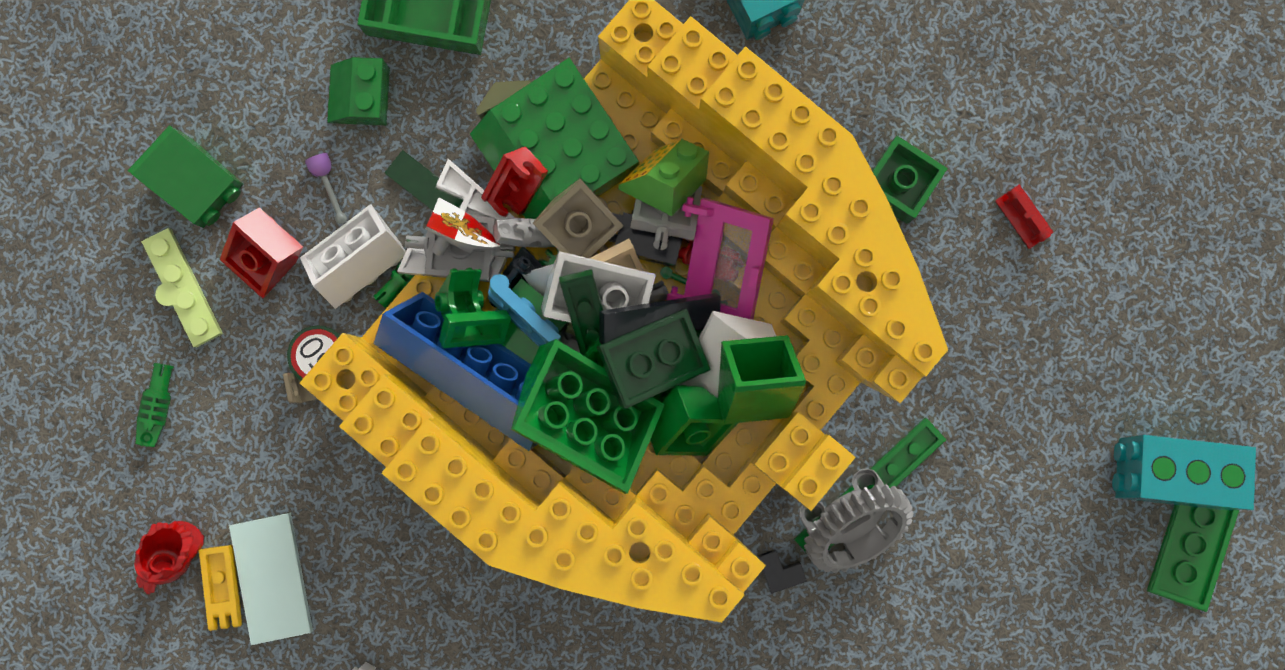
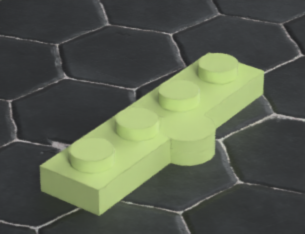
(181, 288)

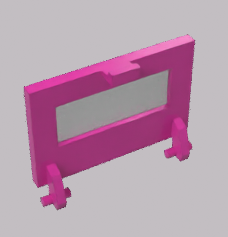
(727, 255)

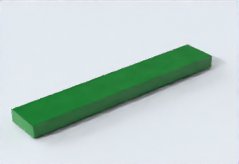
(899, 460)

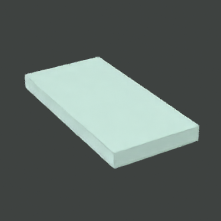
(270, 578)

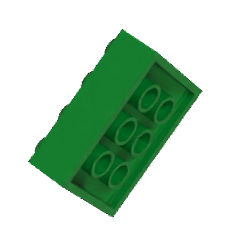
(576, 415)

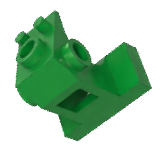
(463, 314)

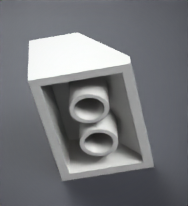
(352, 257)
(616, 285)
(724, 328)

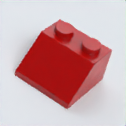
(260, 251)

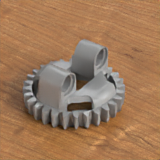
(863, 537)

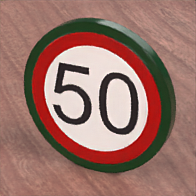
(308, 348)

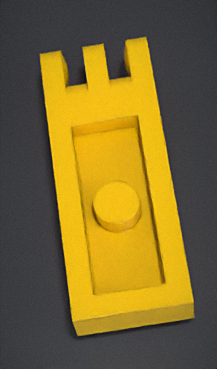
(220, 587)

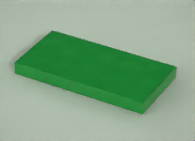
(1192, 555)

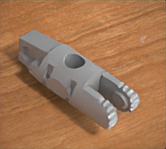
(519, 233)

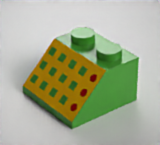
(668, 176)

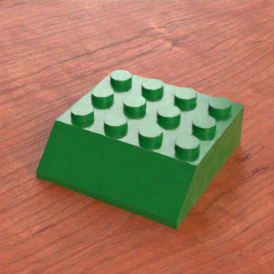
(432, 23)
(563, 130)

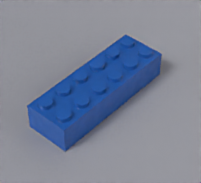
(477, 377)

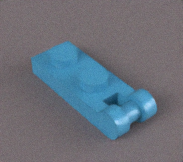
(521, 312)

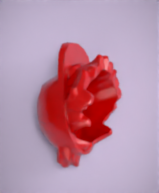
(166, 553)

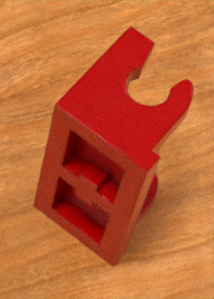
(514, 182)

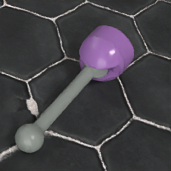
(320, 167)

